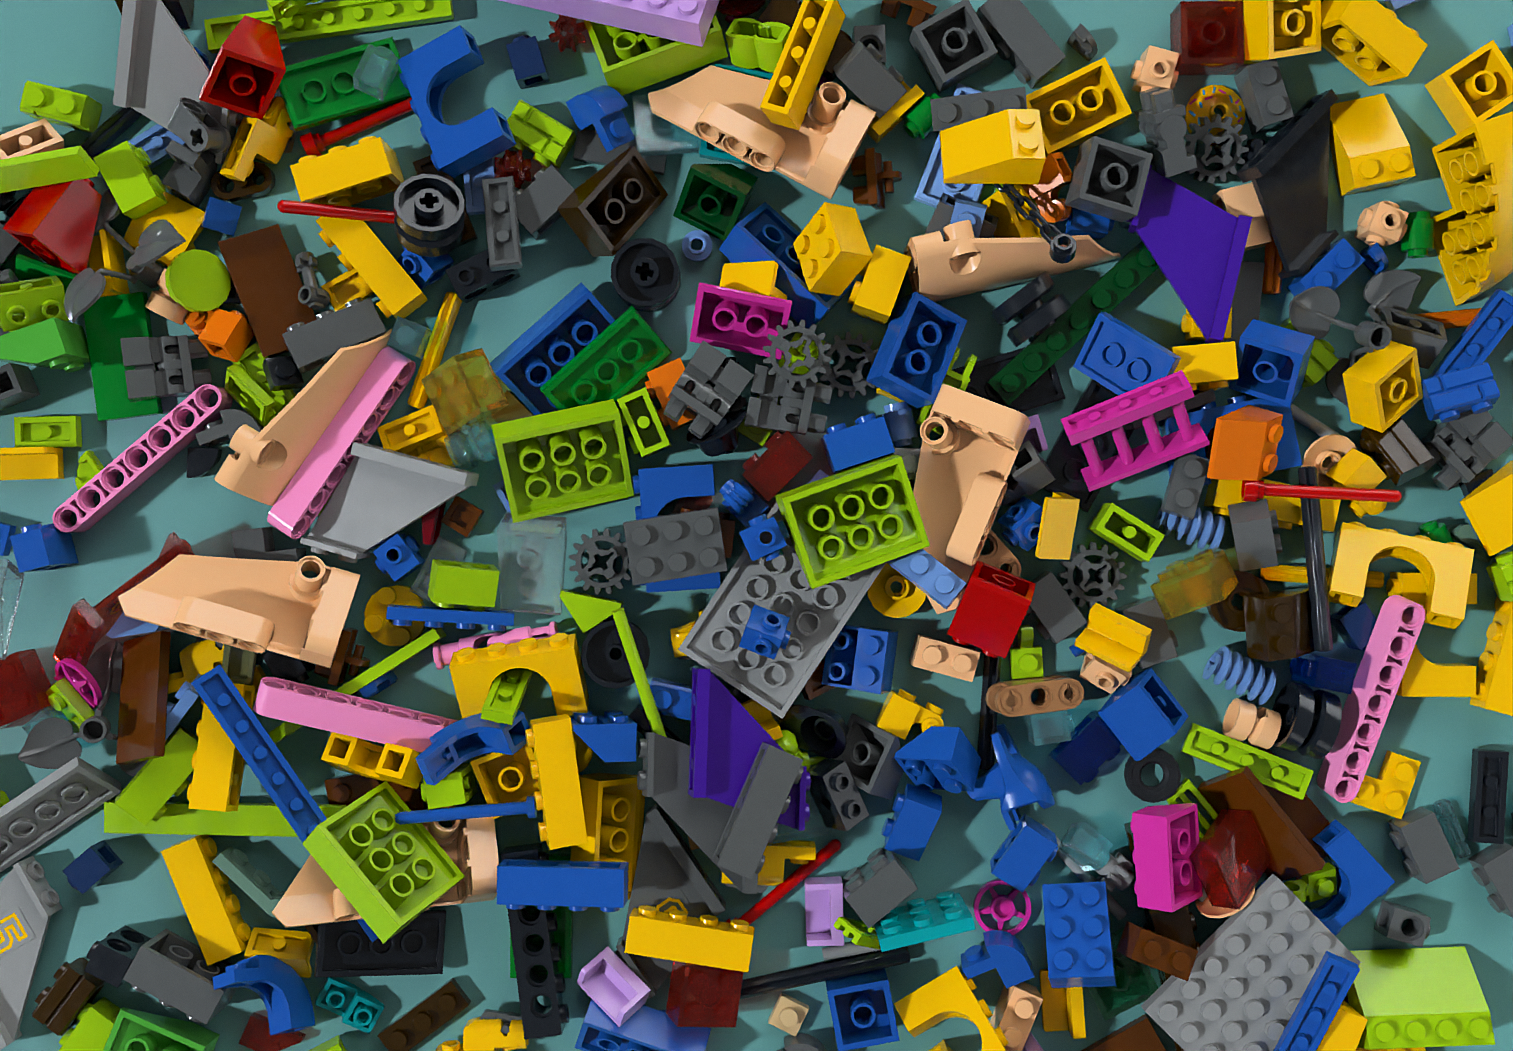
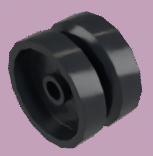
(428, 215)
(640, 257)
(1031, 310)
(596, 654)
(1307, 720)

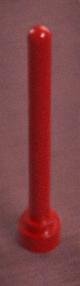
(315, 143)
(336, 211)
(1257, 489)
(790, 883)

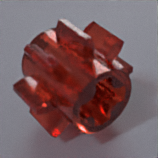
(570, 40)
(513, 165)

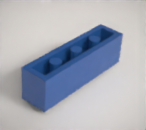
(562, 884)

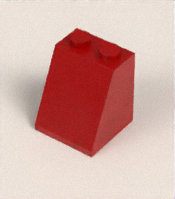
(246, 69)
(58, 223)
(991, 610)

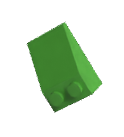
(48, 345)
(152, 1032)

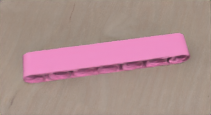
(332, 453)
(129, 464)
(1371, 697)
(346, 714)

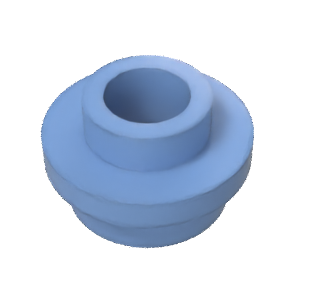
(697, 255)

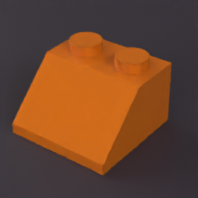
(1245, 444)

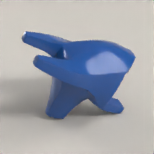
(1012, 780)

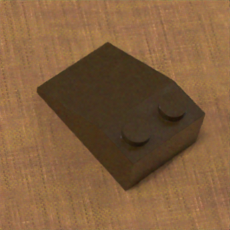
(613, 203)
(1278, 624)

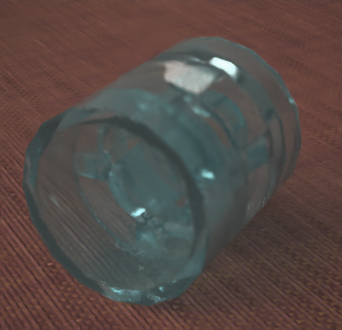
(470, 448)

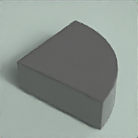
(1083, 42)

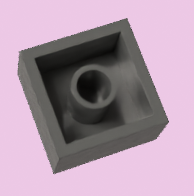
(952, 45)
(1108, 179)
(878, 886)

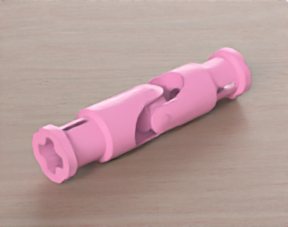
(443, 653)

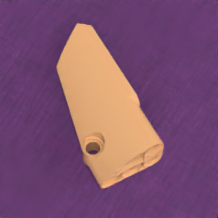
(727, 113)
(985, 264)
(271, 457)
(964, 476)
(249, 603)
(469, 844)

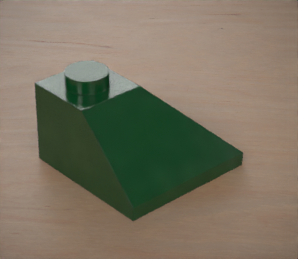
(715, 197)

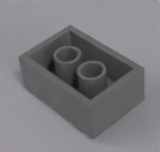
(675, 546)
(179, 976)

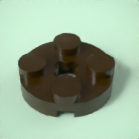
(1230, 616)

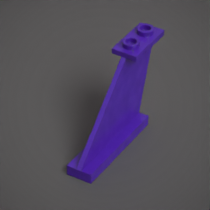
(1194, 248)
(725, 746)

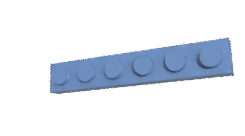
(924, 571)

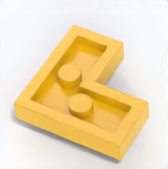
(1392, 787)

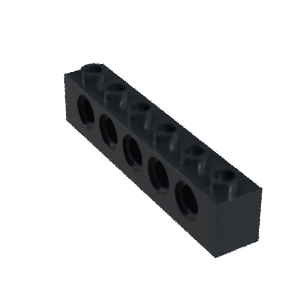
(536, 1018)

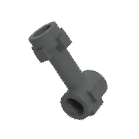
(310, 293)

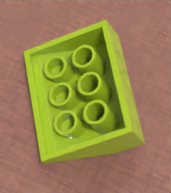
(640, 60)
(563, 460)
(853, 520)
(382, 866)
(1419, 999)

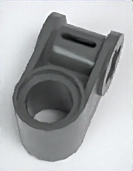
(198, 127)

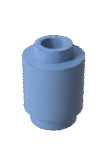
(900, 423)

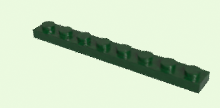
(1073, 324)

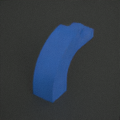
(469, 739)
(278, 986)

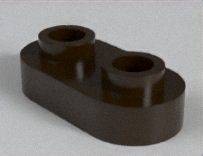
(245, 189)

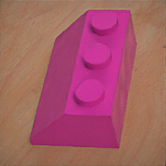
(737, 319)
(1161, 854)

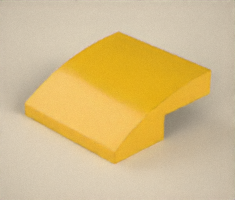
(182, 215)
(417, 435)

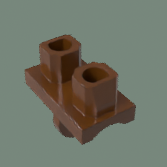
(920, 11)
(871, 166)
(343, 658)

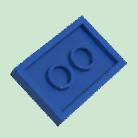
(1122, 356)

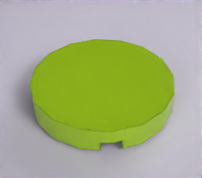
(198, 280)

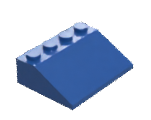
(550, 346)

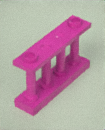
(1126, 408)

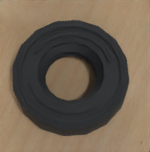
(1161, 791)

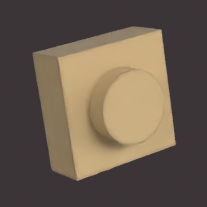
(788, 1014)

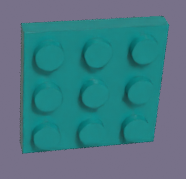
(924, 921)

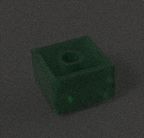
(1132, 986)

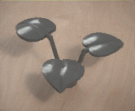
(153, 244)
(1317, 306)
(52, 739)

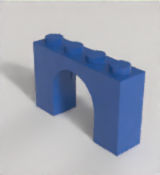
(427, 76)
(1287, 448)
(662, 485)
(1359, 877)

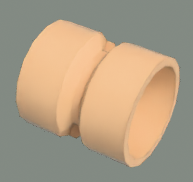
(164, 305)
(1255, 724)

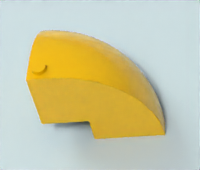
(1477, 232)

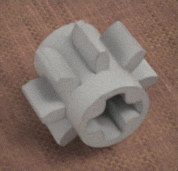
(1116, 872)

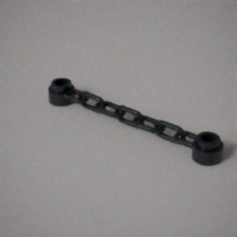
(1057, 253)

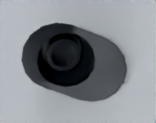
(722, 438)
(816, 730)

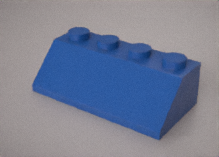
(769, 237)
(643, 1031)

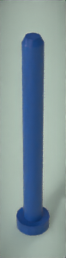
(468, 812)

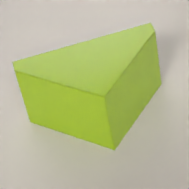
(588, 609)

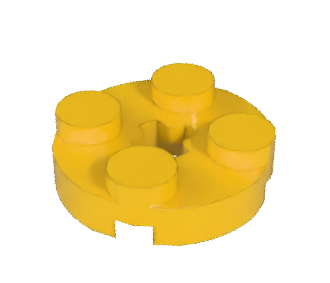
(382, 628)

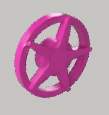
(80, 679)
(1001, 907)

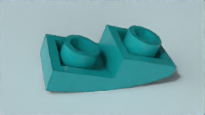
(351, 1002)

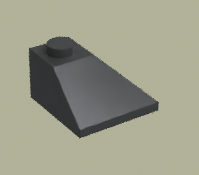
(871, 757)

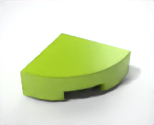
(88, 467)

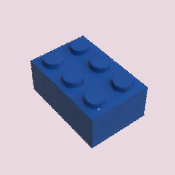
(916, 350)
(1078, 935)

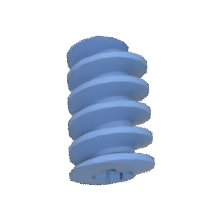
(1203, 527)
(1241, 672)

